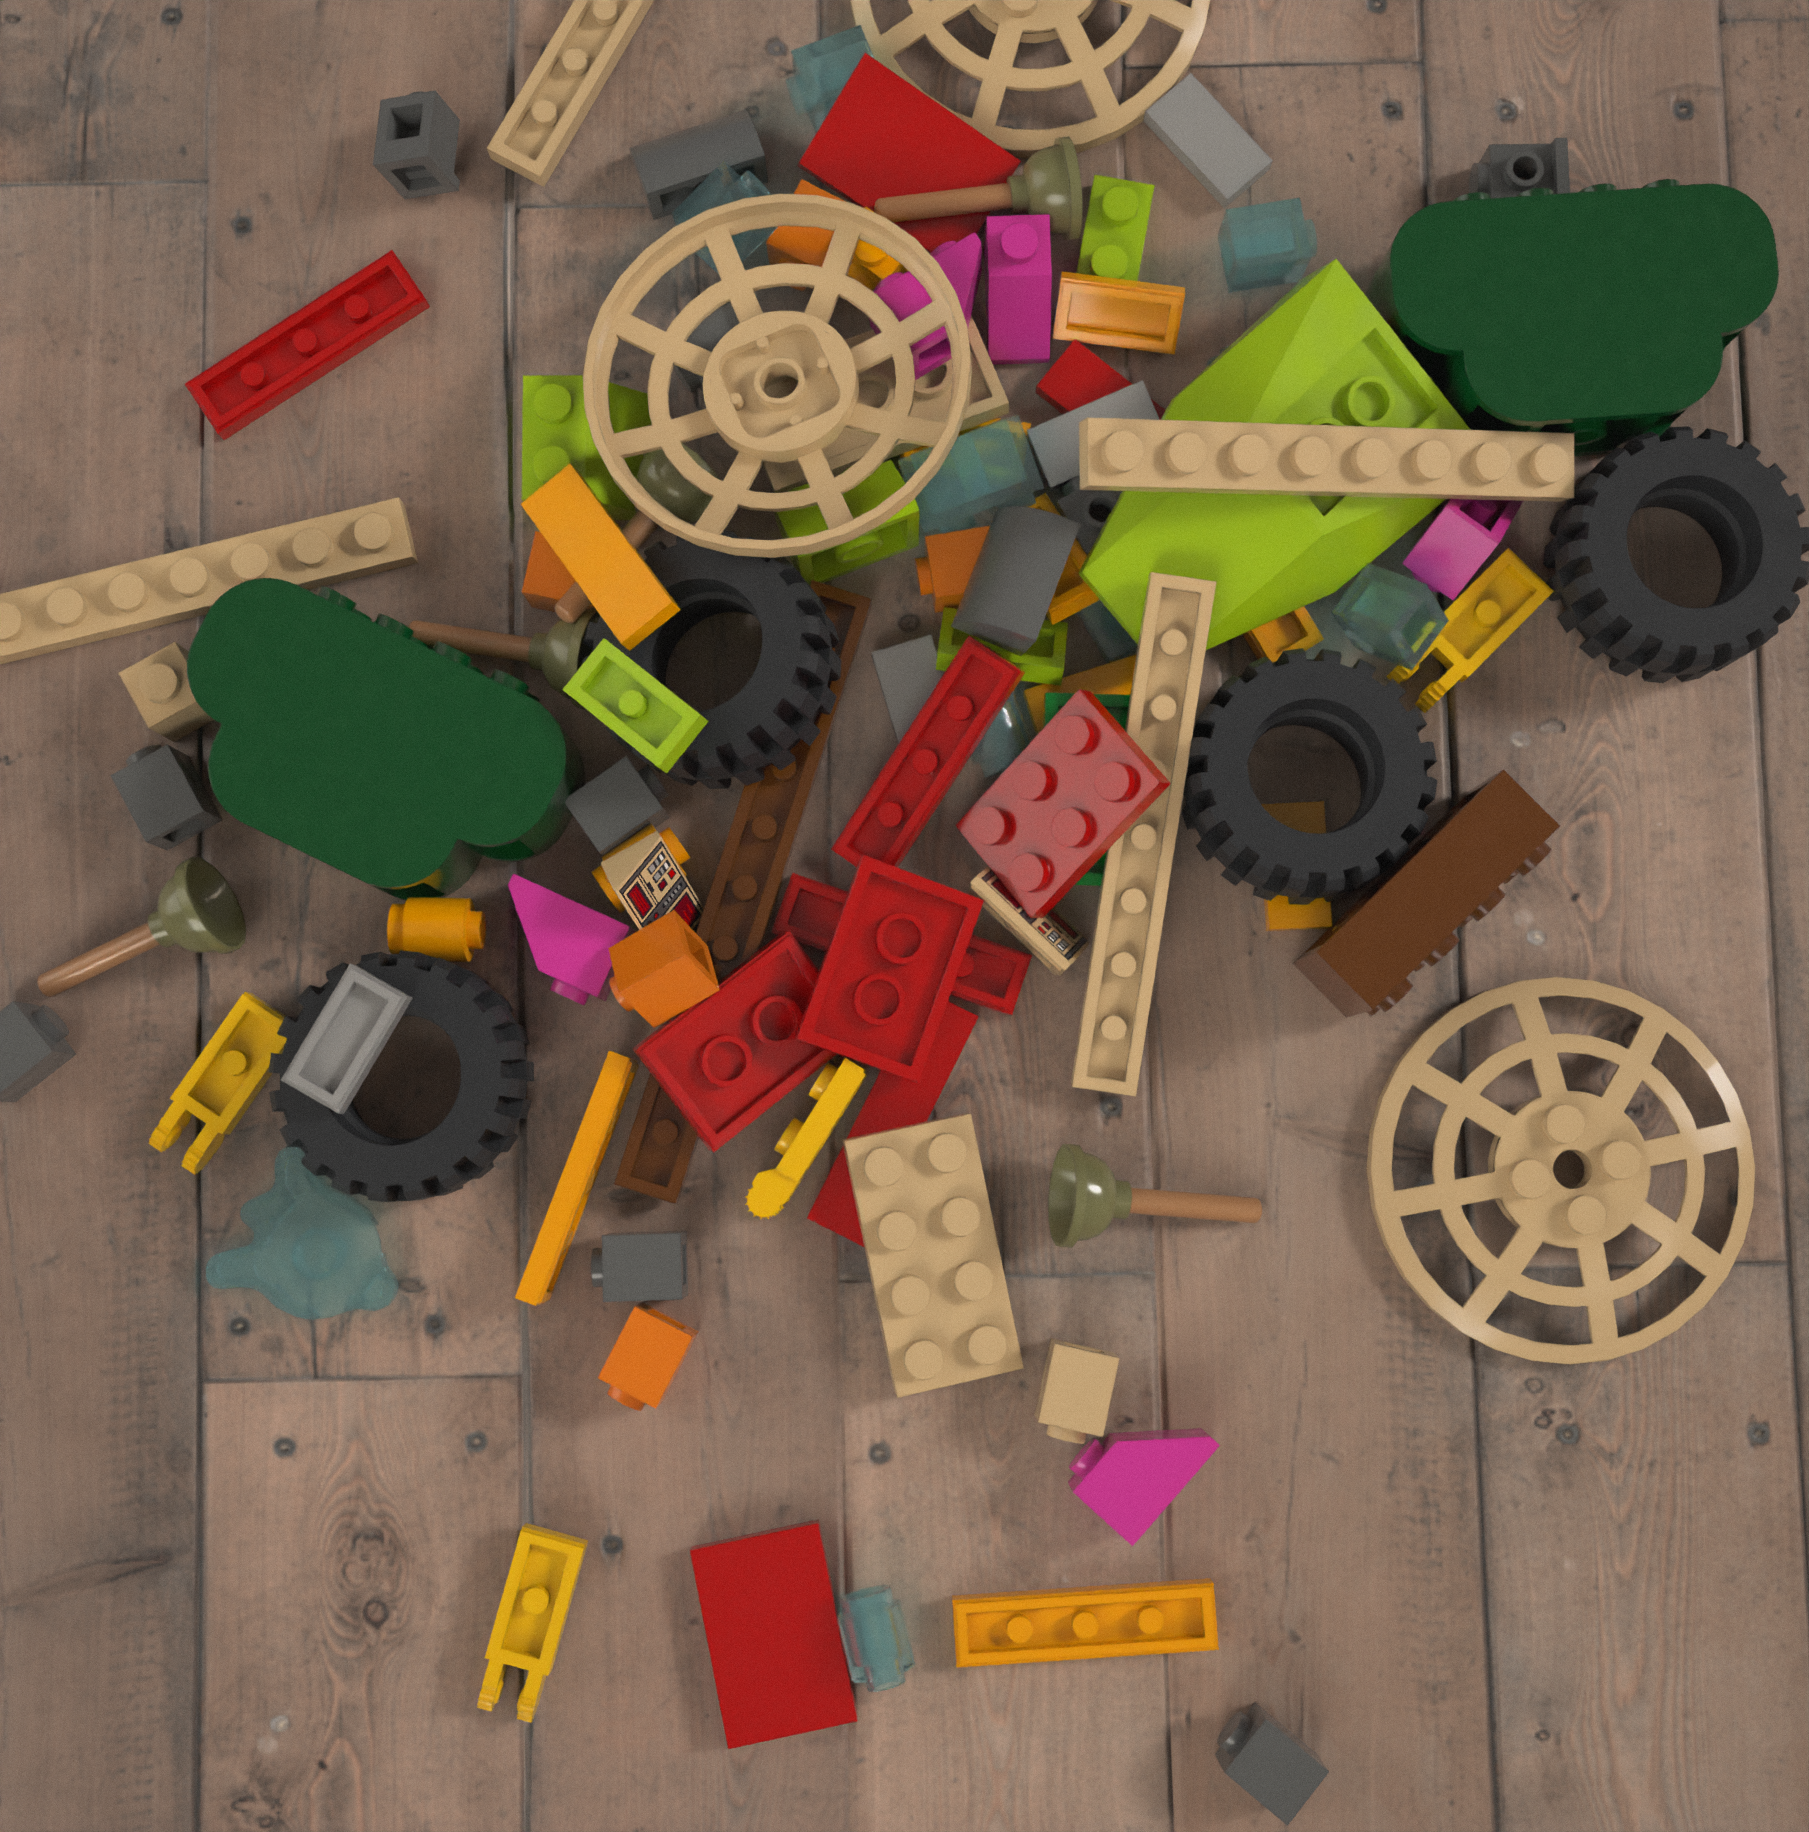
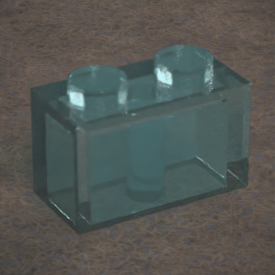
(980, 472)

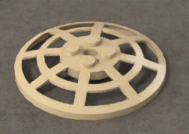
(1035, 23)
(771, 347)
(1523, 1176)

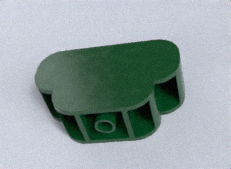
(1578, 305)
(373, 743)

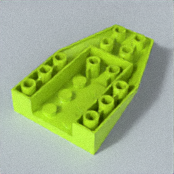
(1307, 362)

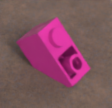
(905, 296)

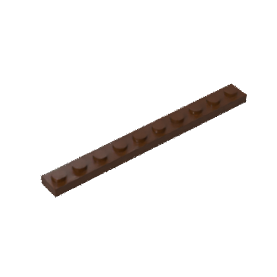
(742, 904)

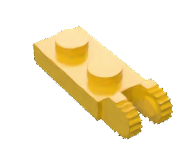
(1480, 623)
(223, 1080)
(803, 1141)
(532, 1614)

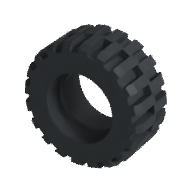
(1737, 506)
(789, 680)
(1363, 721)
(471, 1134)

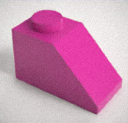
(1018, 288)
(1459, 542)
(567, 940)
(1138, 1474)

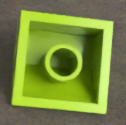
(559, 435)
(882, 542)

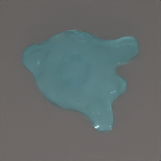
(310, 1248)

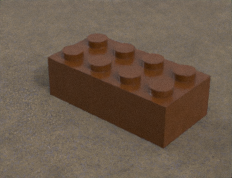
(1428, 894)

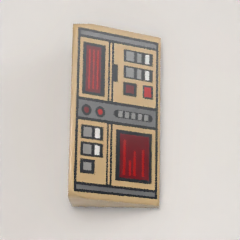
(652, 883)
(1049, 938)

